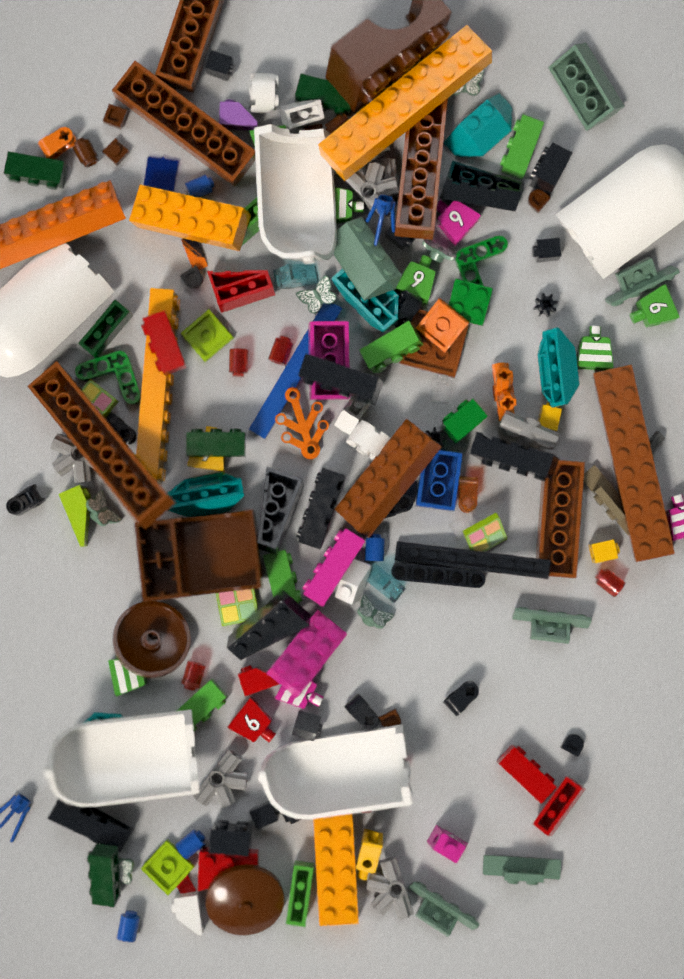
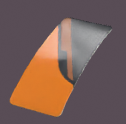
(194, 253)

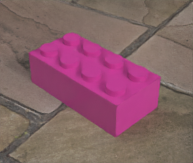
(329, 342)
(334, 566)
(307, 654)

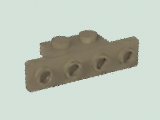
(605, 495)

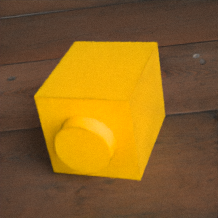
(549, 416)
(604, 551)

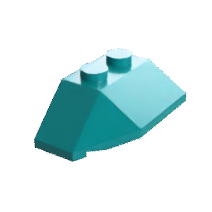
(481, 129)
(377, 311)
(557, 367)
(206, 494)

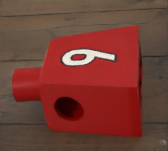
(252, 722)

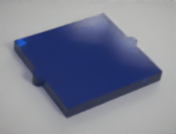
(161, 173)

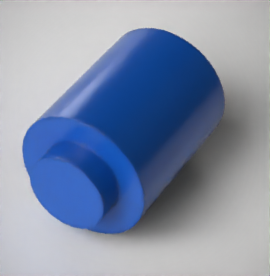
(200, 186)
(375, 548)
(191, 843)
(128, 926)

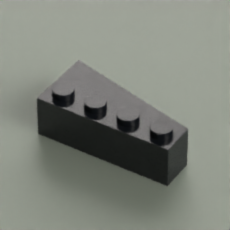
(481, 187)
(340, 379)
(514, 457)
(278, 506)
(321, 508)
(270, 624)
(91, 824)

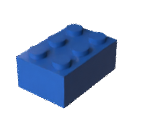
(440, 482)

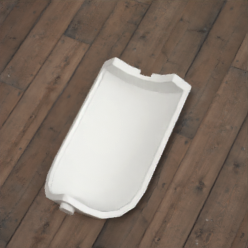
(295, 194)
(628, 208)
(45, 307)
(124, 760)
(339, 774)

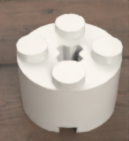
(262, 93)
(367, 439)

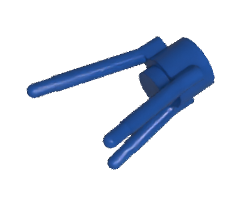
(384, 205)
(19, 804)

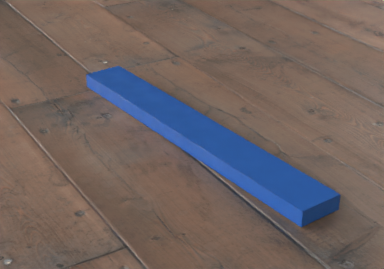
(289, 378)

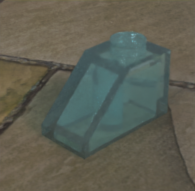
(295, 276)
(385, 583)

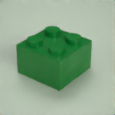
(470, 300)
(464, 420)

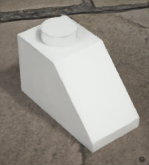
(301, 113)
(351, 415)
(353, 582)
(189, 911)

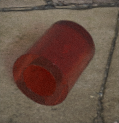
(281, 350)
(238, 362)
(609, 582)
(193, 675)

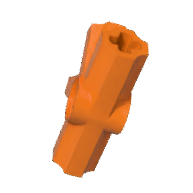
(503, 389)

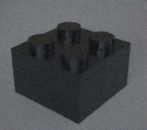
(552, 163)
(230, 838)

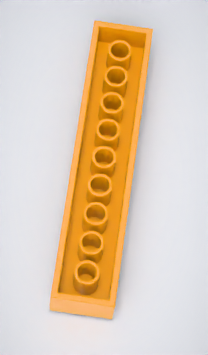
(405, 102)
(156, 393)

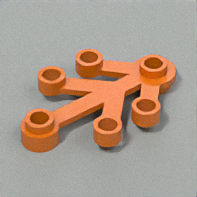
(303, 427)

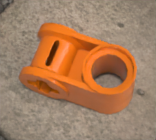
(55, 143)

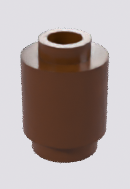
(336, 122)
(85, 152)

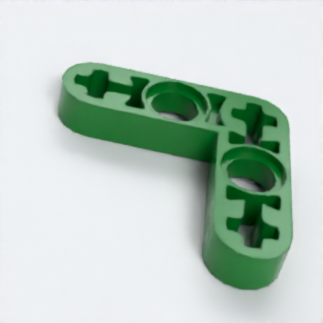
(470, 264)
(119, 370)

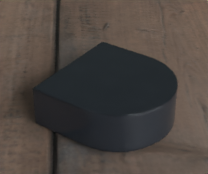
(192, 278)
(573, 744)

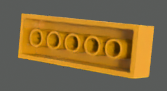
(190, 217)
(336, 870)

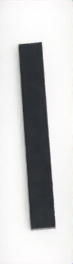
(472, 560)

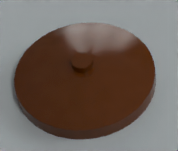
(151, 639)
(244, 899)

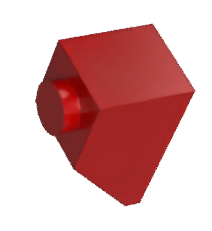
(255, 680)

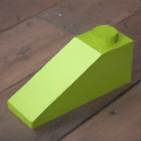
(75, 506)

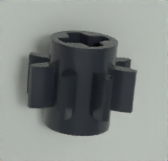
(549, 300)
(434, 433)

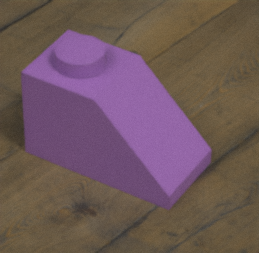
(235, 116)

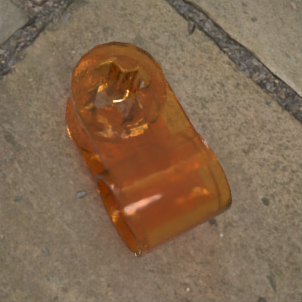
(467, 490)

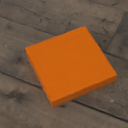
(442, 325)

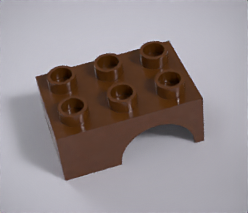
(376, 57)
(199, 555)

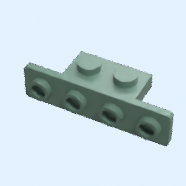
(638, 279)
(551, 625)
(522, 868)
(438, 912)

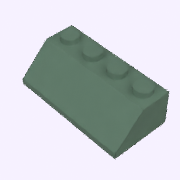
(586, 86)
(363, 262)

